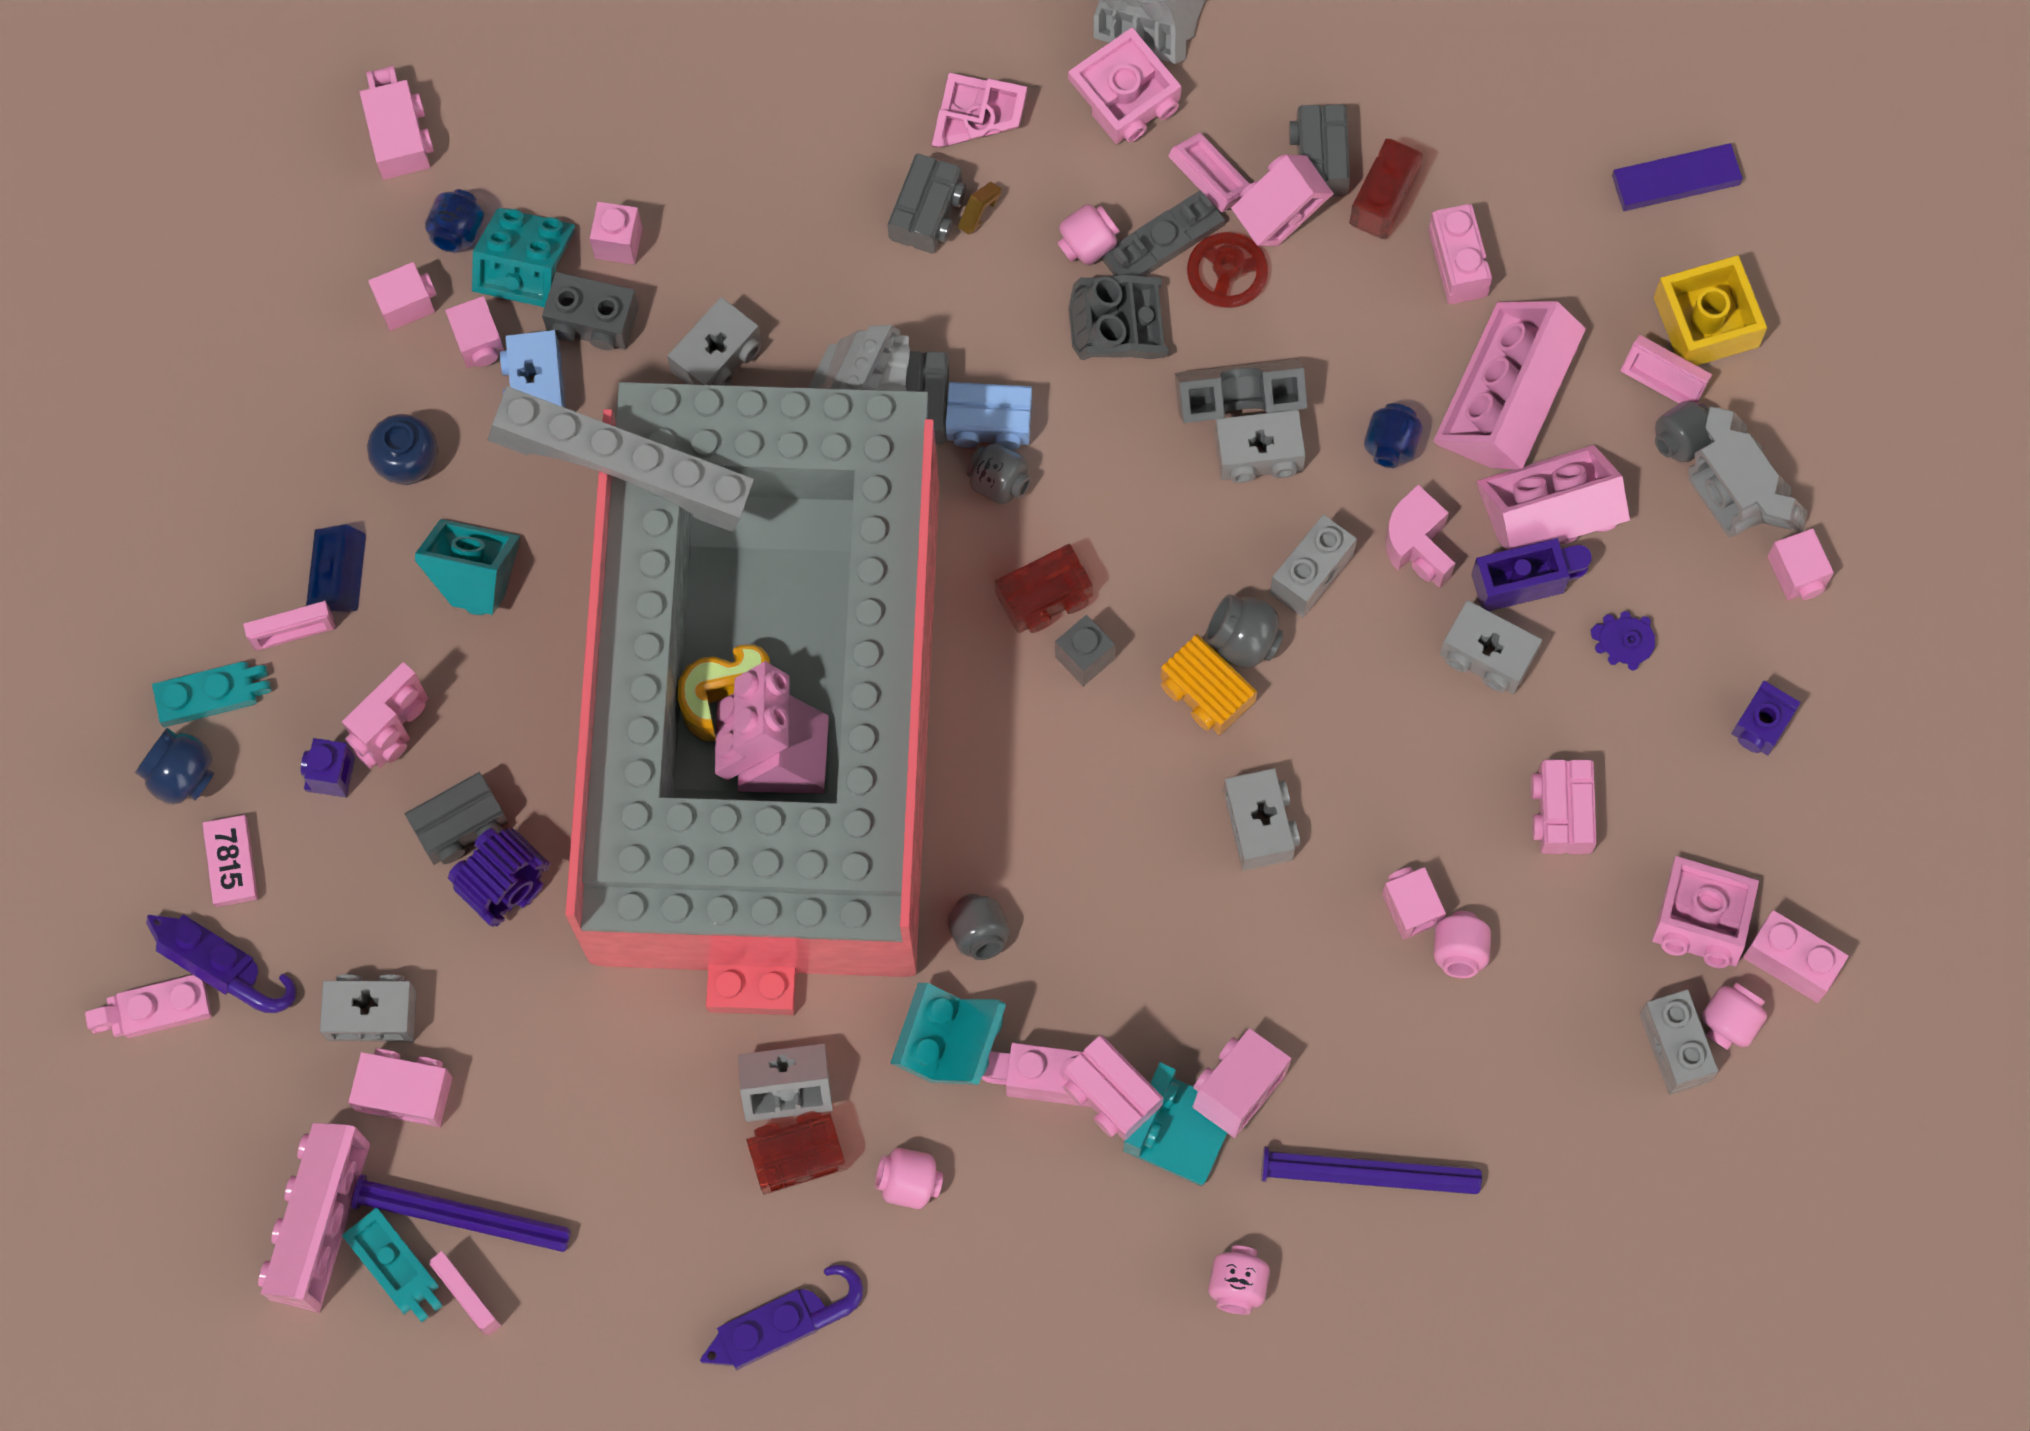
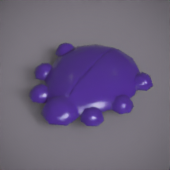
(1624, 639)

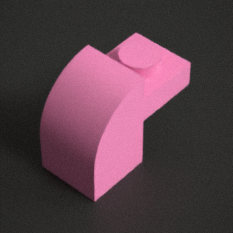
(1410, 533)

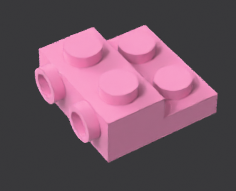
(1126, 87)
(752, 720)
(377, 721)
(1705, 913)

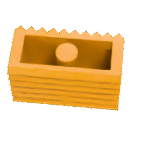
(1207, 685)

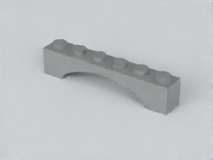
(550, 430)

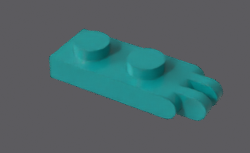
(209, 693)
(392, 1264)

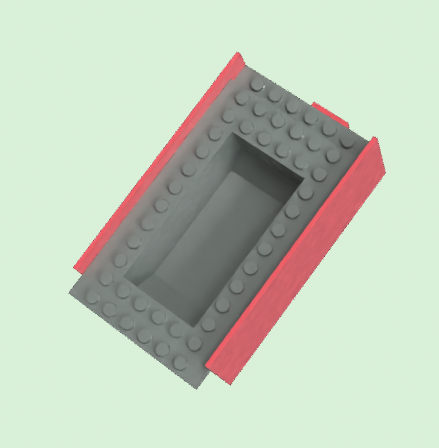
(840, 595)

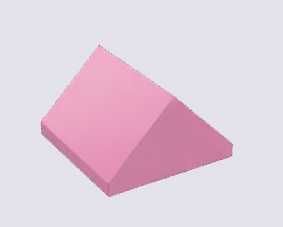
(802, 764)

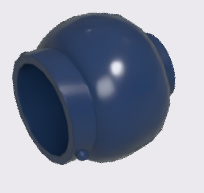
(402, 449)
(176, 767)

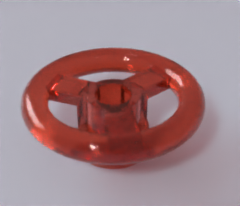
(1231, 255)

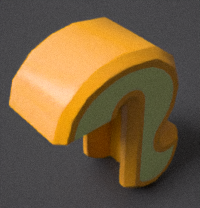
(711, 681)

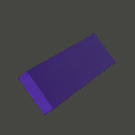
(1677, 177)

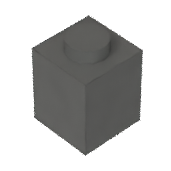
(1084, 650)

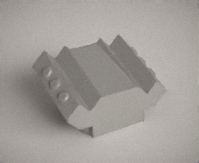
(1160, 23)
(865, 361)
(1740, 481)

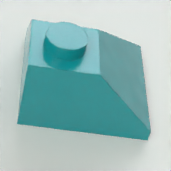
(469, 564)

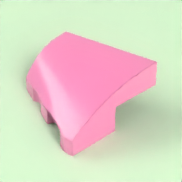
(977, 109)

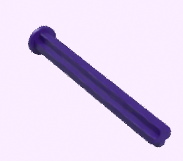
(1370, 1172)
(460, 1215)

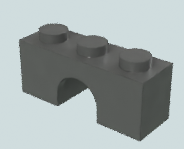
(1263, 386)

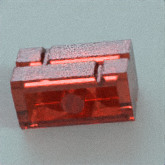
(1386, 188)
(1044, 590)
(795, 1152)

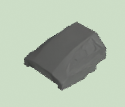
(1117, 317)

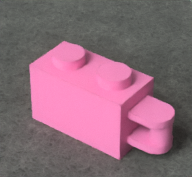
(394, 124)
(1032, 1072)

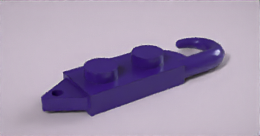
(215, 961)
(781, 1323)

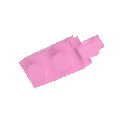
(152, 1008)

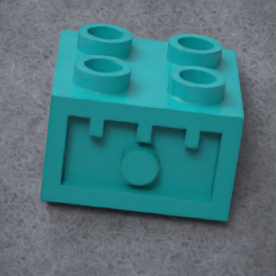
(519, 256)
(947, 1036)
(1177, 1134)

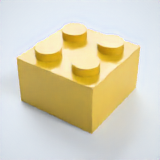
(1710, 311)

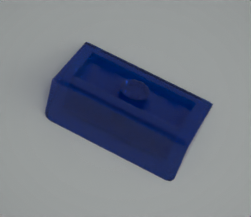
(336, 567)

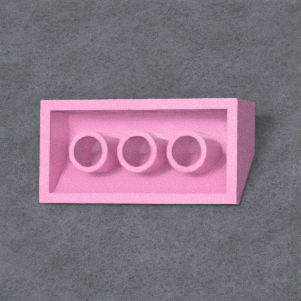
(1510, 383)
(315, 1216)

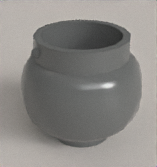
(1244, 631)

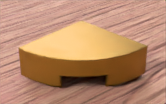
(976, 204)

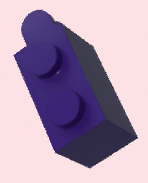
(1527, 573)

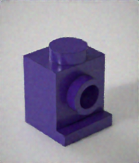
(1772, 704)
(327, 767)

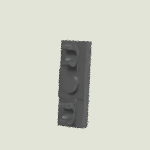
(1165, 237)

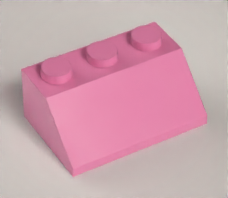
(1555, 499)

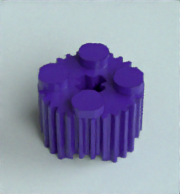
(499, 874)

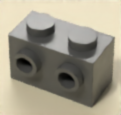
(590, 311)

